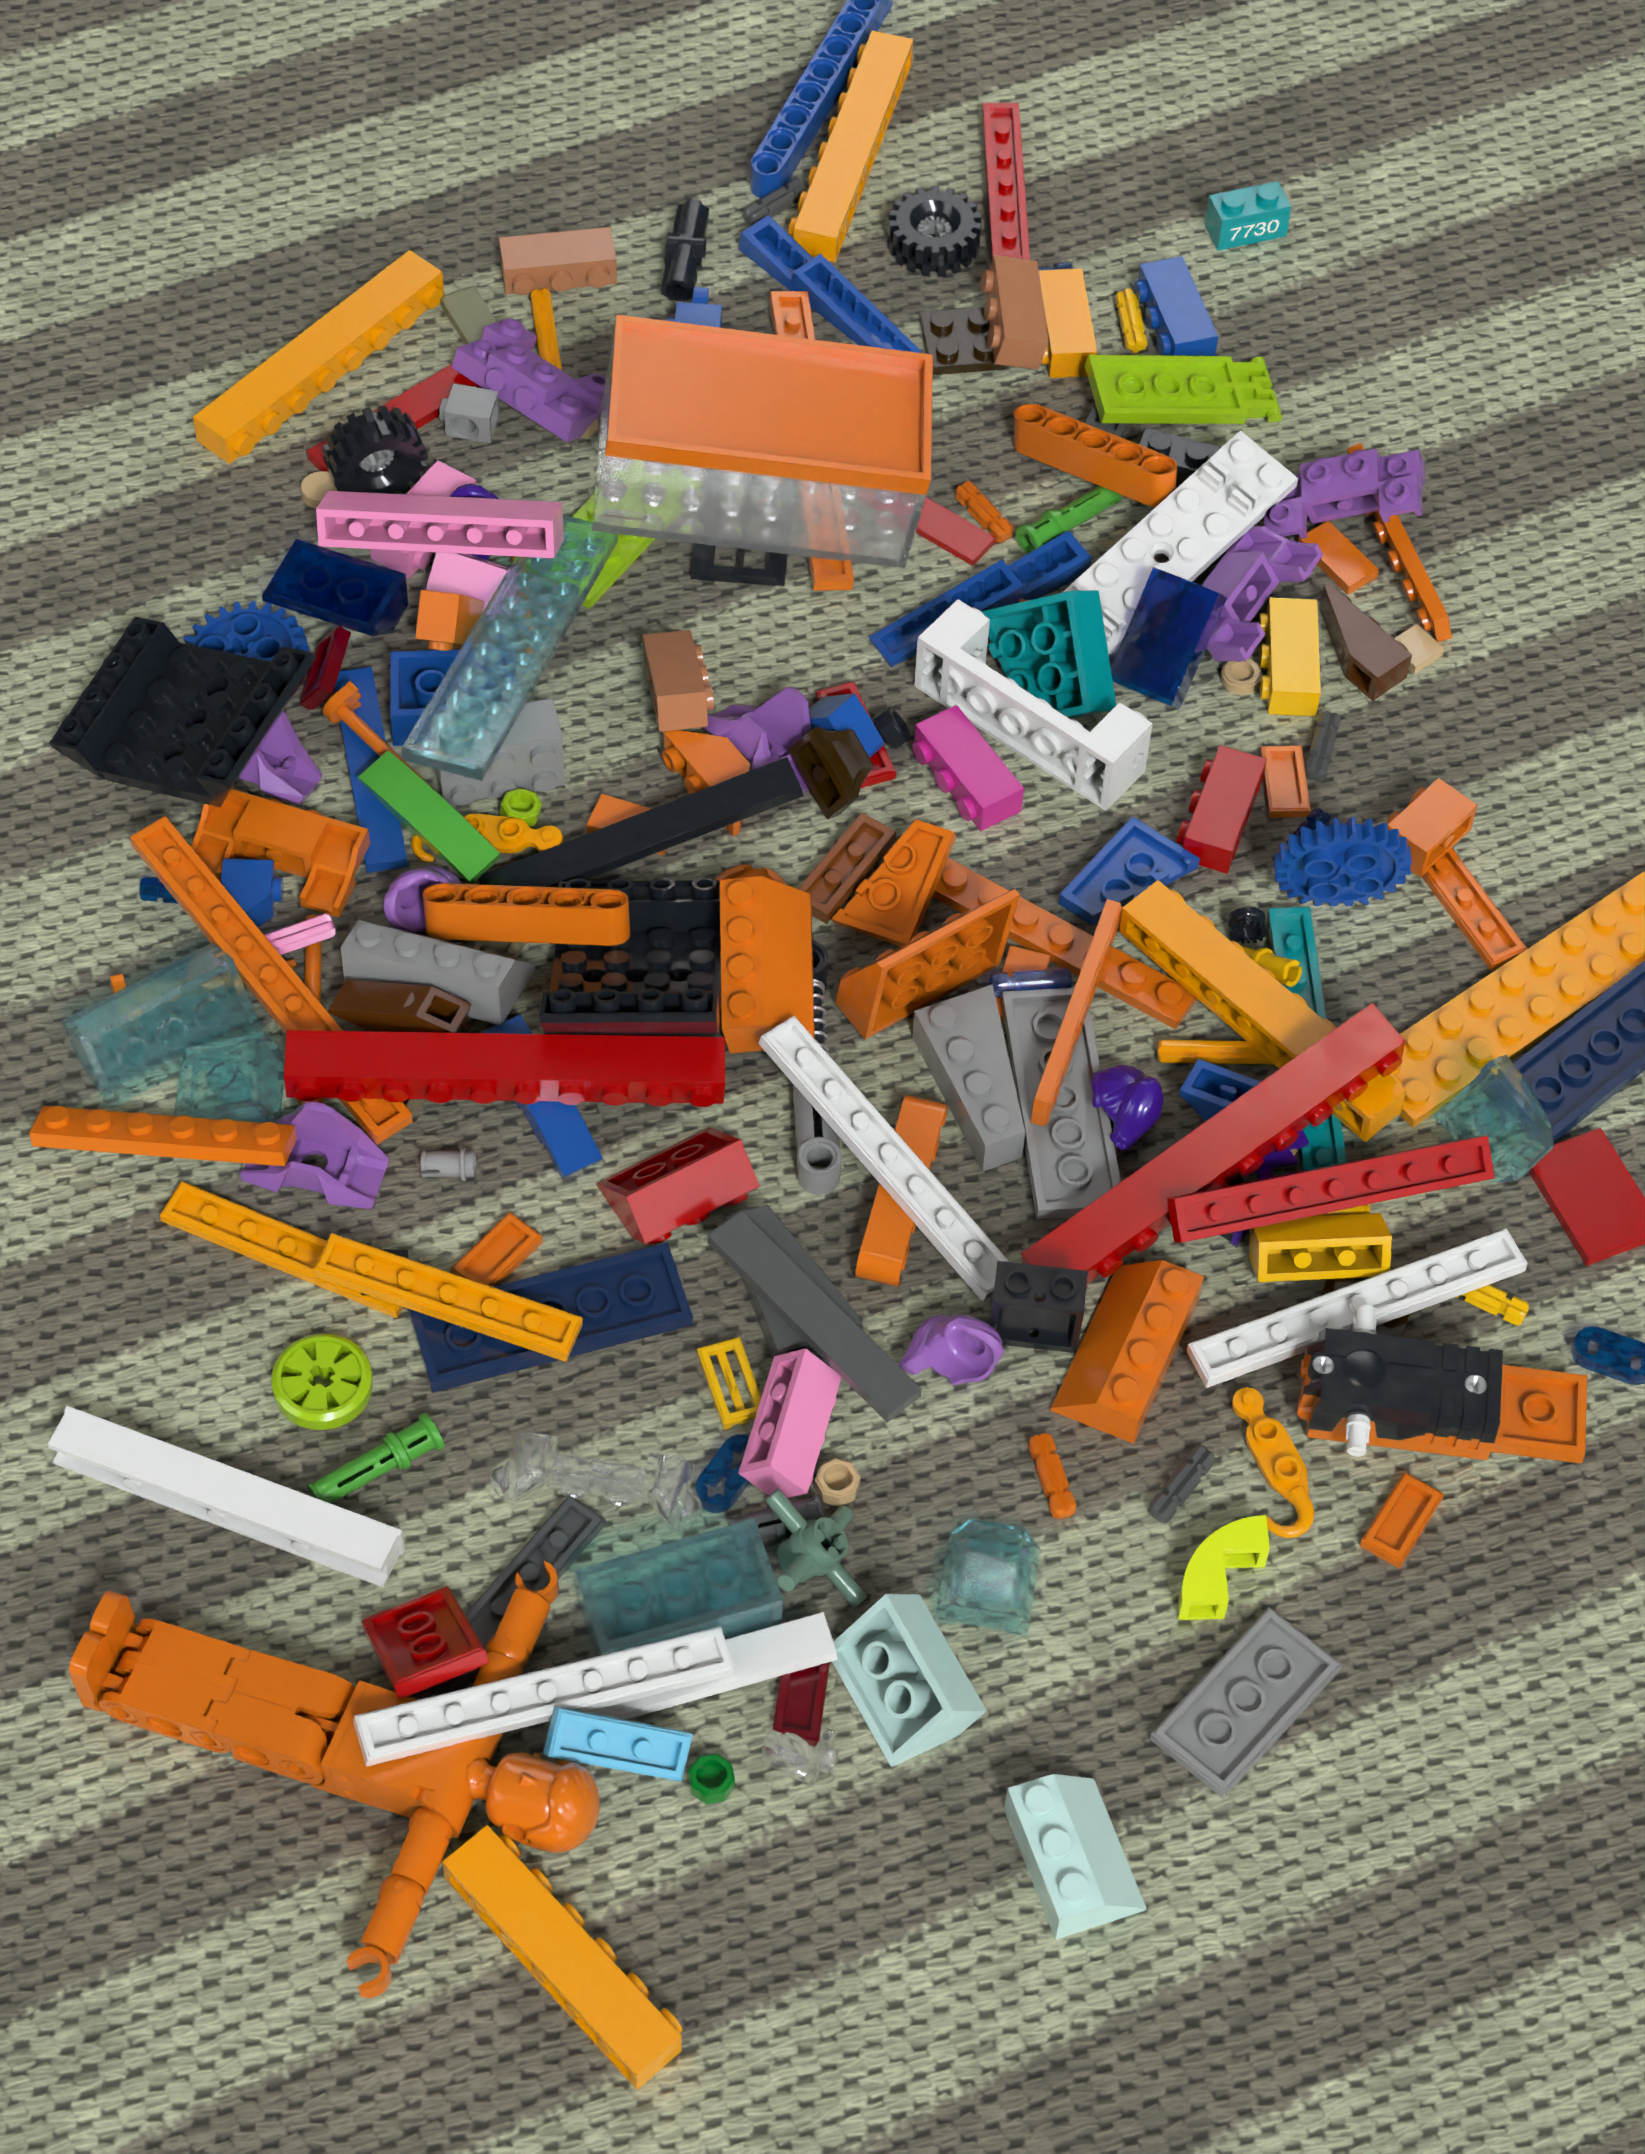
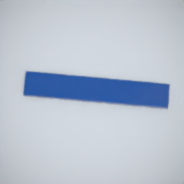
(385, 831)

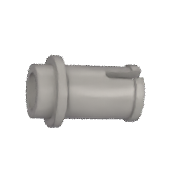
(448, 1163)

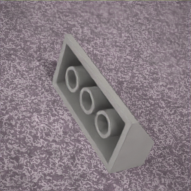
(403, 957)

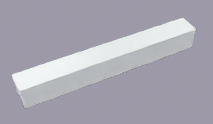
(226, 1496)

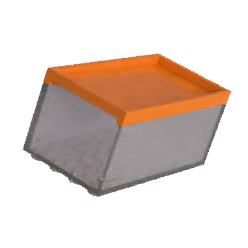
(763, 442)

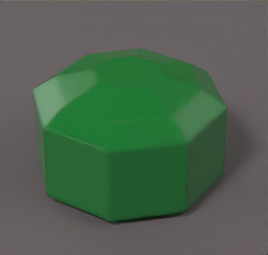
(711, 1778)

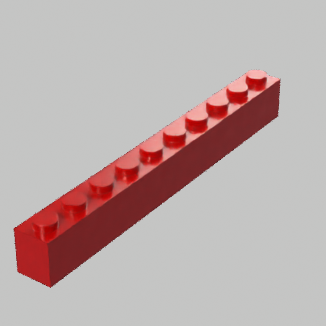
(504, 1067)
(1225, 1146)

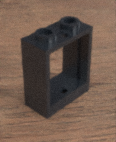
(1055, 1319)

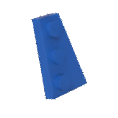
(1125, 869)

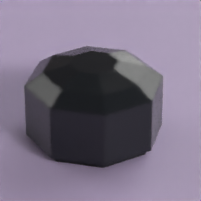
(891, 727)

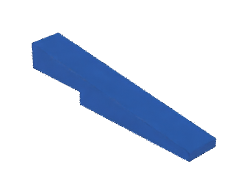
(827, 288)
(994, 587)

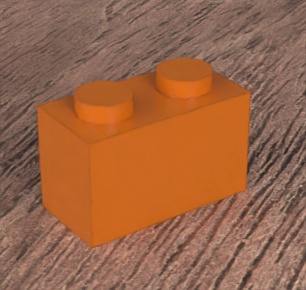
(446, 619)
(1433, 823)

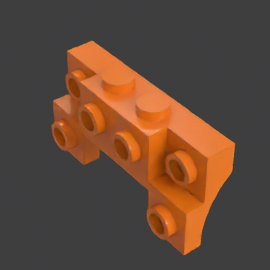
(296, 840)

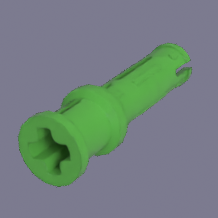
(1056, 522)
(393, 1446)

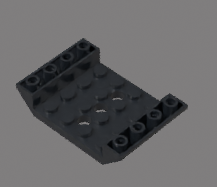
(149, 710)
(655, 981)

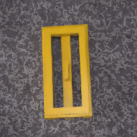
(741, 1415)

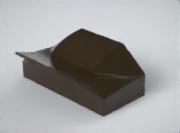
(832, 766)

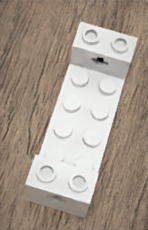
(1092, 763)

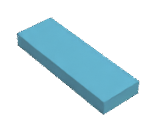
(617, 1743)

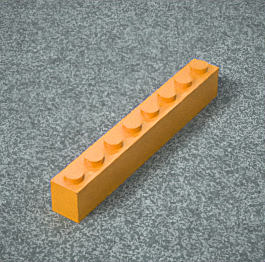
(852, 145)
(319, 357)
(1245, 995)

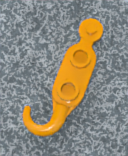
(504, 834)
(1277, 1460)

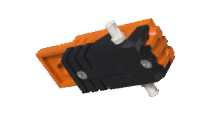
(1436, 1398)

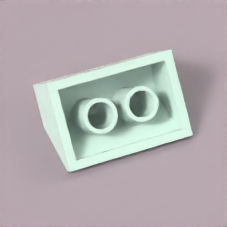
(905, 1678)
(1072, 1853)

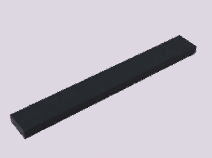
(654, 829)

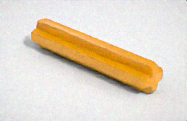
(545, 326)
(1210, 1051)

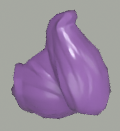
(404, 899)
(954, 1348)

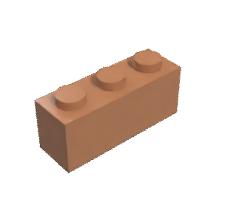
(558, 260)
(1015, 312)
(677, 680)

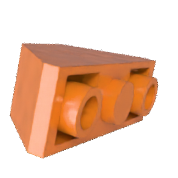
(703, 761)

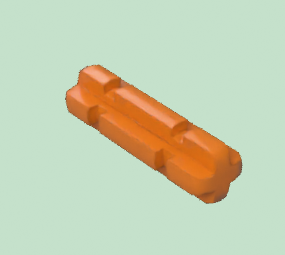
(984, 511)
(1052, 1476)

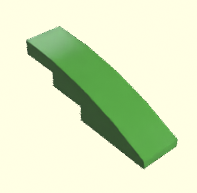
(429, 817)

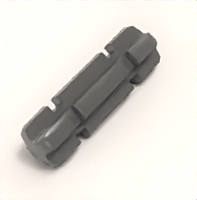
(774, 202)
(1322, 746)
(1181, 1484)

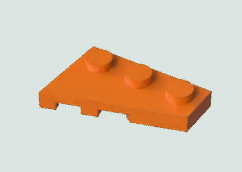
(900, 890)

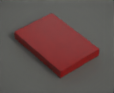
(1592, 1196)
(424, 1642)

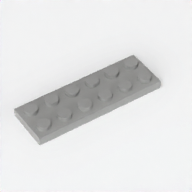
(1073, 1155)

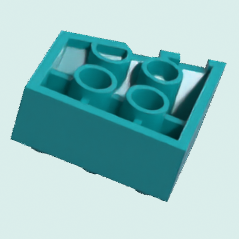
(1056, 651)

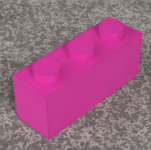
(967, 768)

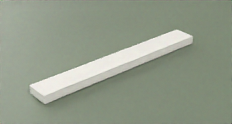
(884, 1154)
(1391, 1294)
(532, 1696)

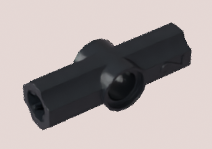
(685, 250)

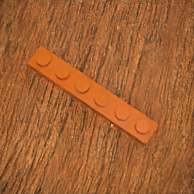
(1416, 583)
(163, 1135)

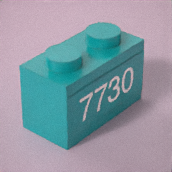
(1247, 215)

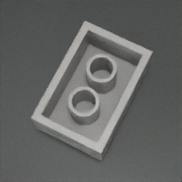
(527, 760)

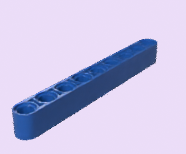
(814, 95)

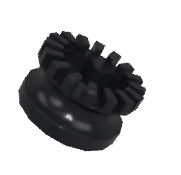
(1247, 924)

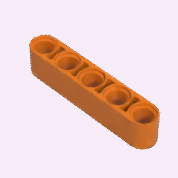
(1094, 454)
(526, 914)
(889, 1227)

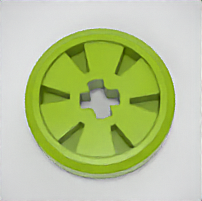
(316, 1405)

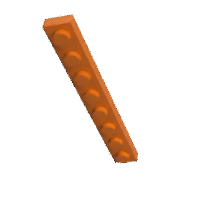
(1069, 945)

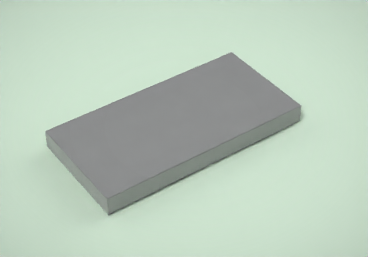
(1245, 1702)

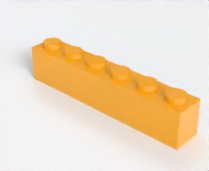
(564, 1956)

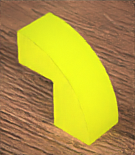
(1205, 1580)

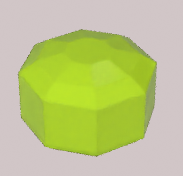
(521, 805)

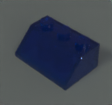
(339, 589)
(1167, 637)

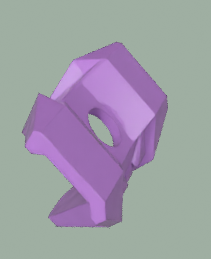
(772, 725)
(283, 765)
(353, 1159)

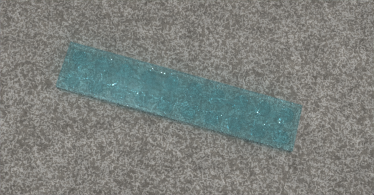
(507, 654)

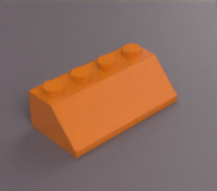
(764, 959)
(1129, 1347)

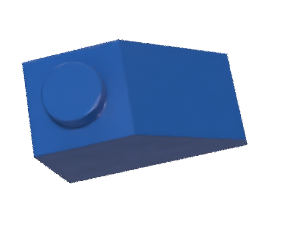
(253, 887)

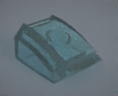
(232, 1080)
(1505, 1110)
(989, 1577)

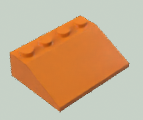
(927, 966)

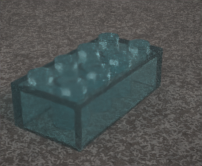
(681, 1590)

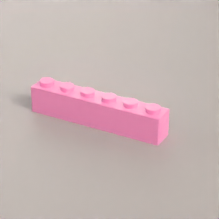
(440, 524)

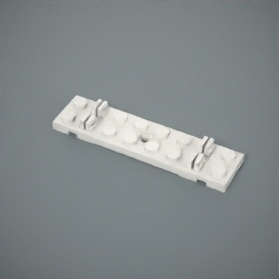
(1188, 527)

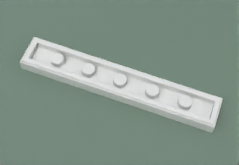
(755, 1658)

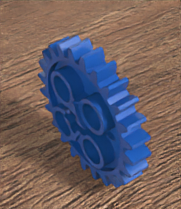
(250, 632)
(1342, 863)

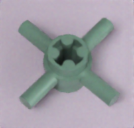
(814, 1548)

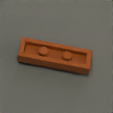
(847, 865)

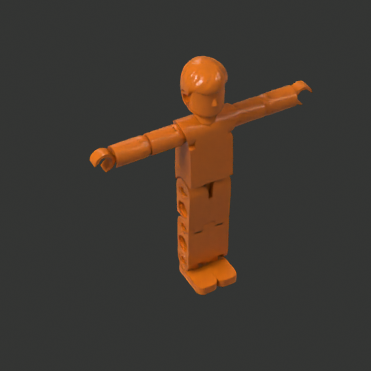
(304, 1729)

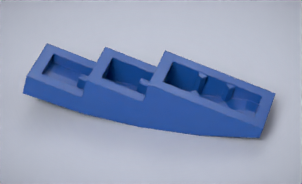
(556, 1123)

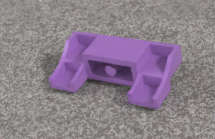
(529, 382)
(1350, 487)
(1247, 579)

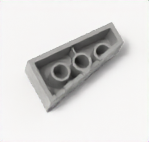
(973, 1071)

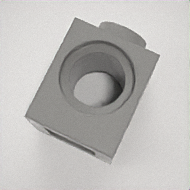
(470, 413)

